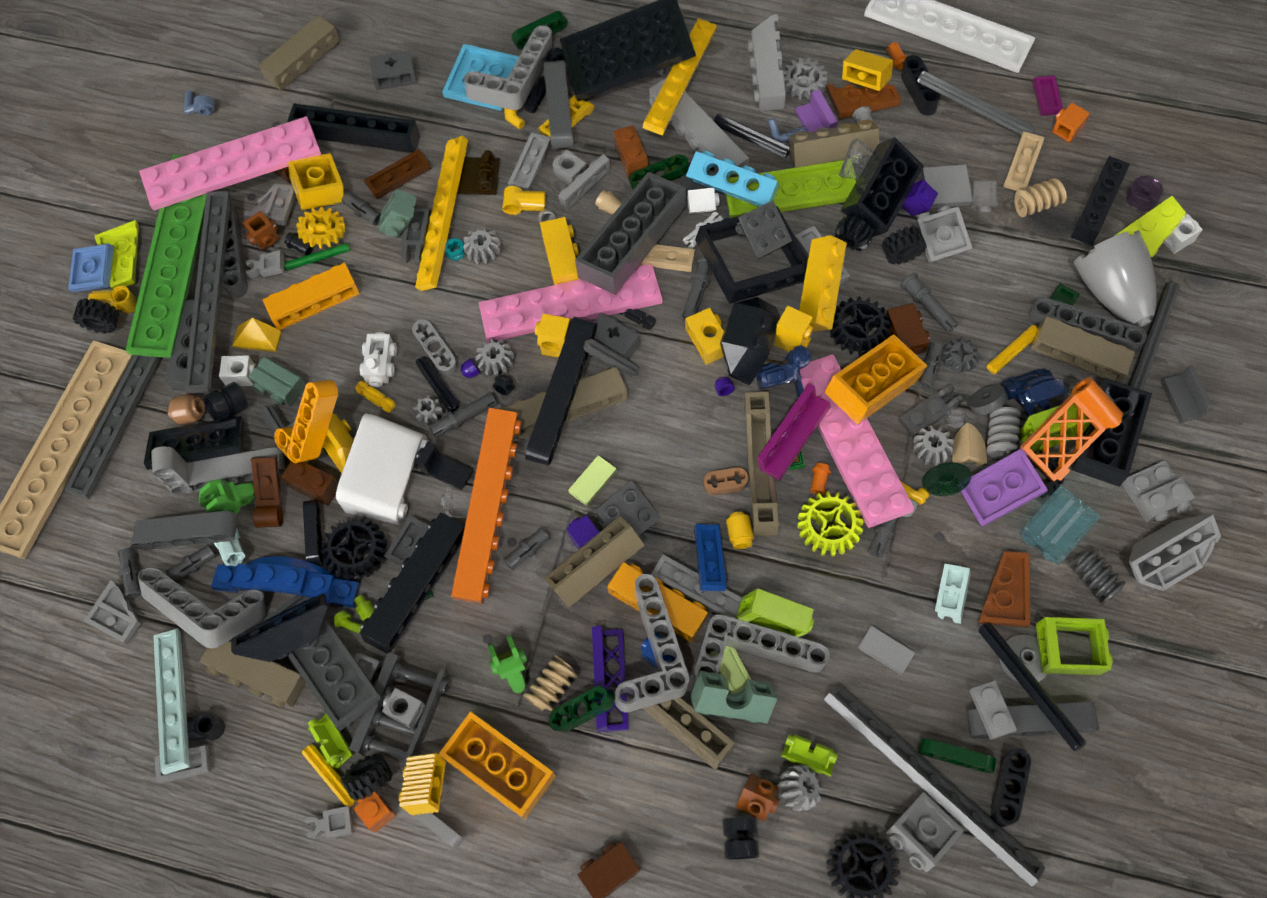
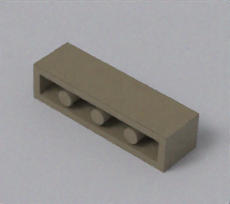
(299, 52)
(830, 143)
(1082, 349)
(594, 561)
(260, 676)
(691, 729)

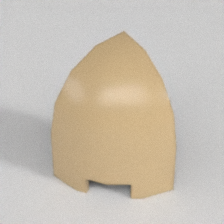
(969, 446)

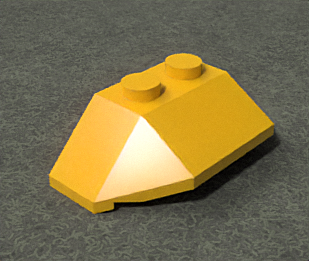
(338, 441)

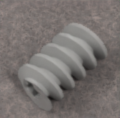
(1003, 432)

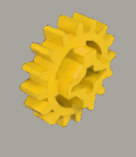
(321, 227)

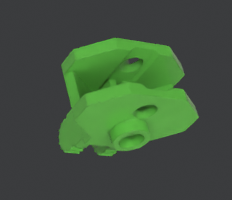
(225, 496)
(509, 665)

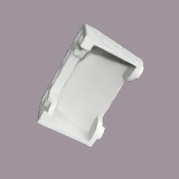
(379, 470)

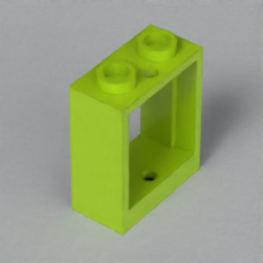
(1036, 420)
(775, 613)
(1049, 647)

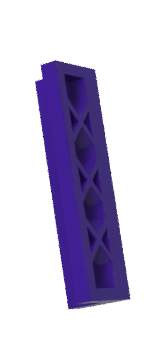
(599, 674)

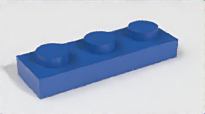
(710, 557)

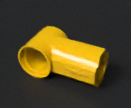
(517, 200)
(119, 297)

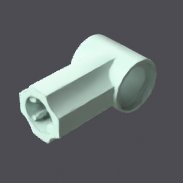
(231, 551)

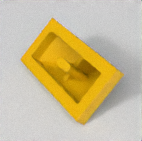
(257, 336)

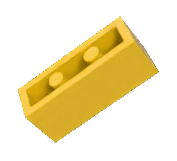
(560, 250)

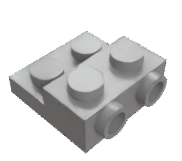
(943, 233)
(1158, 492)
(924, 833)

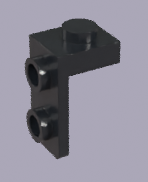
(441, 467)

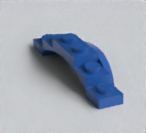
(286, 576)

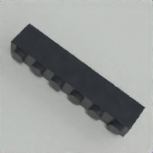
(359, 127)
(413, 584)

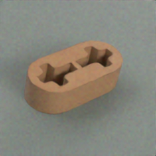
(724, 477)

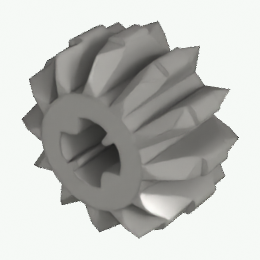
(481, 245)
(499, 364)
(942, 448)
(800, 787)

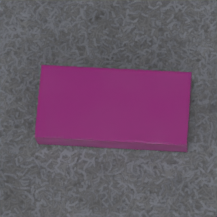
(1047, 95)

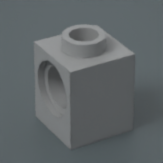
(570, 161)
(411, 715)

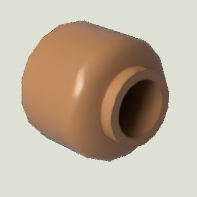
(186, 409)

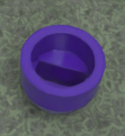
(469, 369)
(724, 386)

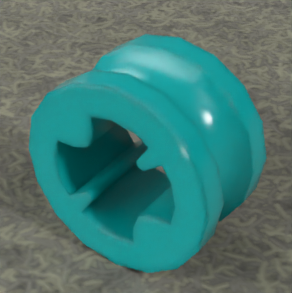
(451, 244)

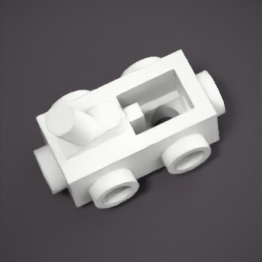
(376, 366)

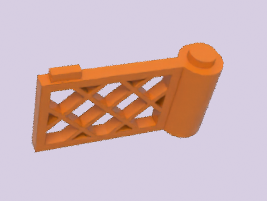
(1091, 403)

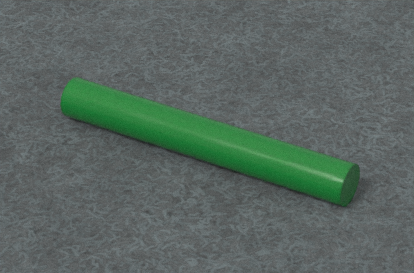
(311, 258)

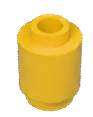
(740, 530)

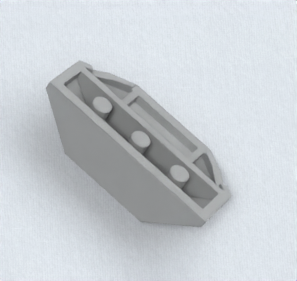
(1174, 551)

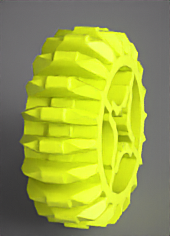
(821, 517)

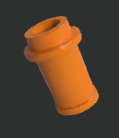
(897, 55)
(821, 473)

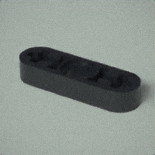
(312, 532)

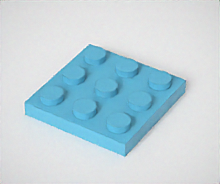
(479, 60)

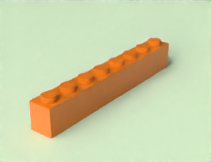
(485, 506)

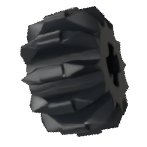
(854, 232)

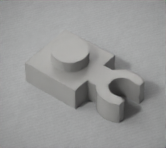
(268, 265)
(335, 823)

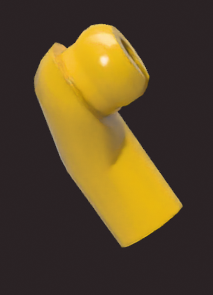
(512, 118)
(918, 496)

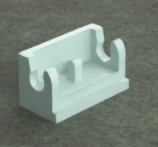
(953, 592)

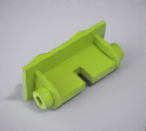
(332, 742)
(798, 752)

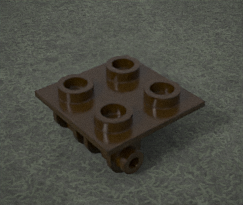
(479, 175)

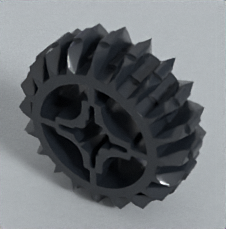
(864, 318)
(335, 548)
(857, 855)

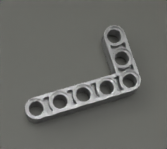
(512, 92)
(190, 477)
(194, 617)
(754, 646)
(660, 648)

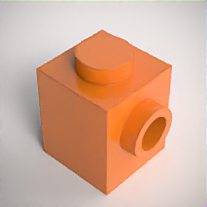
(1070, 122)
(374, 811)

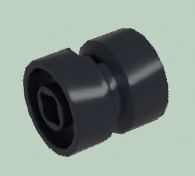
(223, 403)
(742, 847)

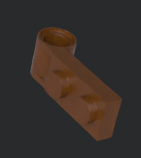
(267, 492)

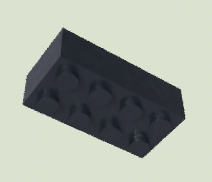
(883, 185)
(1113, 451)

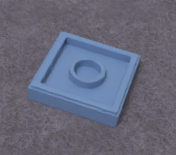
(91, 268)

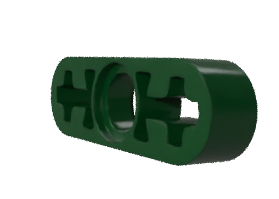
(555, 21)
(671, 162)
(591, 709)
(957, 756)

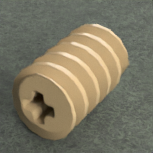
(1039, 196)
(550, 684)

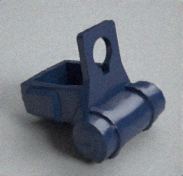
(785, 372)
(1034, 389)

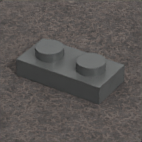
(405, 541)

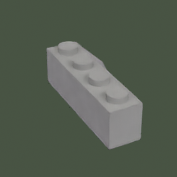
(767, 65)

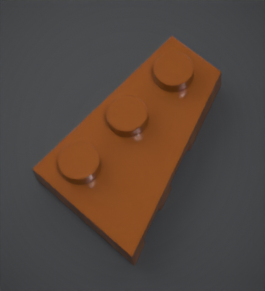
(849, 99)
(1009, 593)

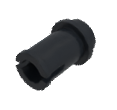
(292, 241)

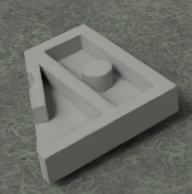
(275, 204)
(113, 614)

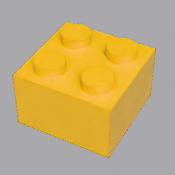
(316, 181)

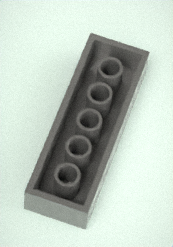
(631, 233)

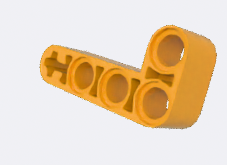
(307, 436)

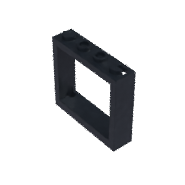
(756, 285)

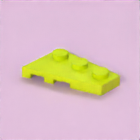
(1158, 224)
(124, 260)

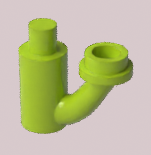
(364, 610)

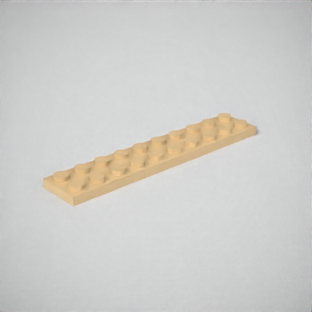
(59, 447)

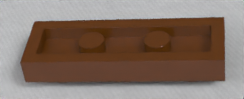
(397, 174)

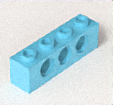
(705, 161)

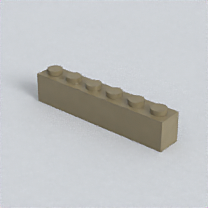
(591, 396)

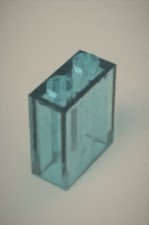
(1059, 525)

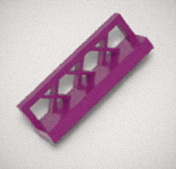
(793, 433)

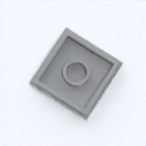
(950, 184)

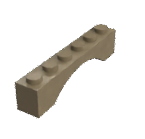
(761, 485)

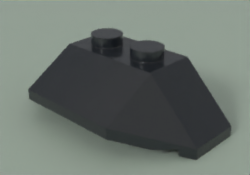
(748, 337)
(282, 632)

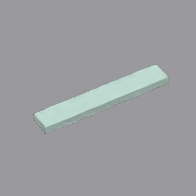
(171, 702)

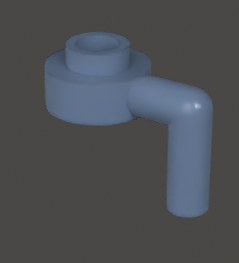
(202, 104)
(785, 136)

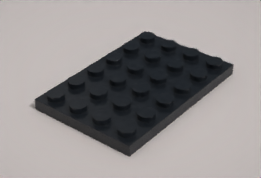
(626, 48)

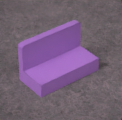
(816, 113)

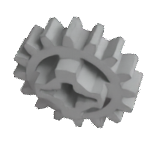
(804, 78)

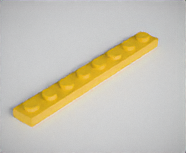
(678, 80)
(441, 214)

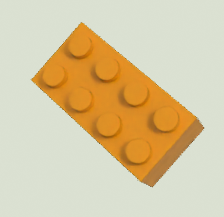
(875, 379)
(497, 765)

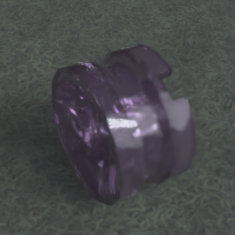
(1144, 193)

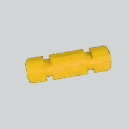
(375, 396)

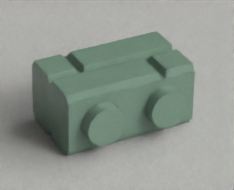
(397, 213)
(277, 381)

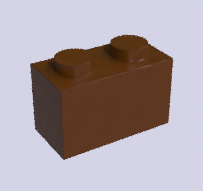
(908, 327)
(311, 482)
(608, 871)

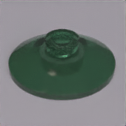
(946, 479)

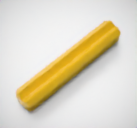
(1012, 350)
(328, 774)

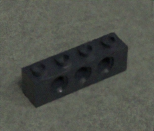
(1100, 200)

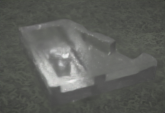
(855, 159)

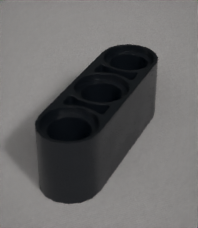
(923, 97)
(1019, 778)

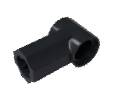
(197, 727)

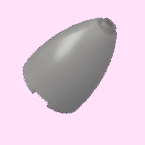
(1122, 277)

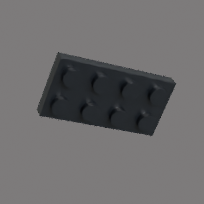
(199, 440)

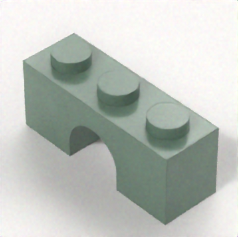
(752, 703)

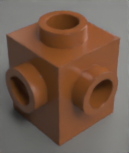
(261, 230)
(758, 798)

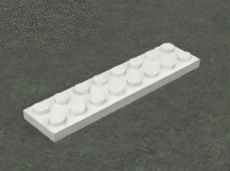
(955, 30)

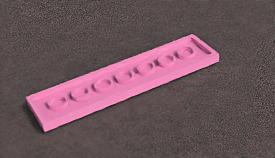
(228, 163)
(519, 312)
(857, 453)

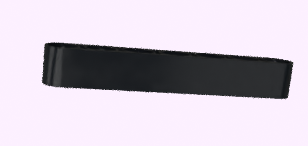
(560, 392)

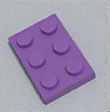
(1003, 488)

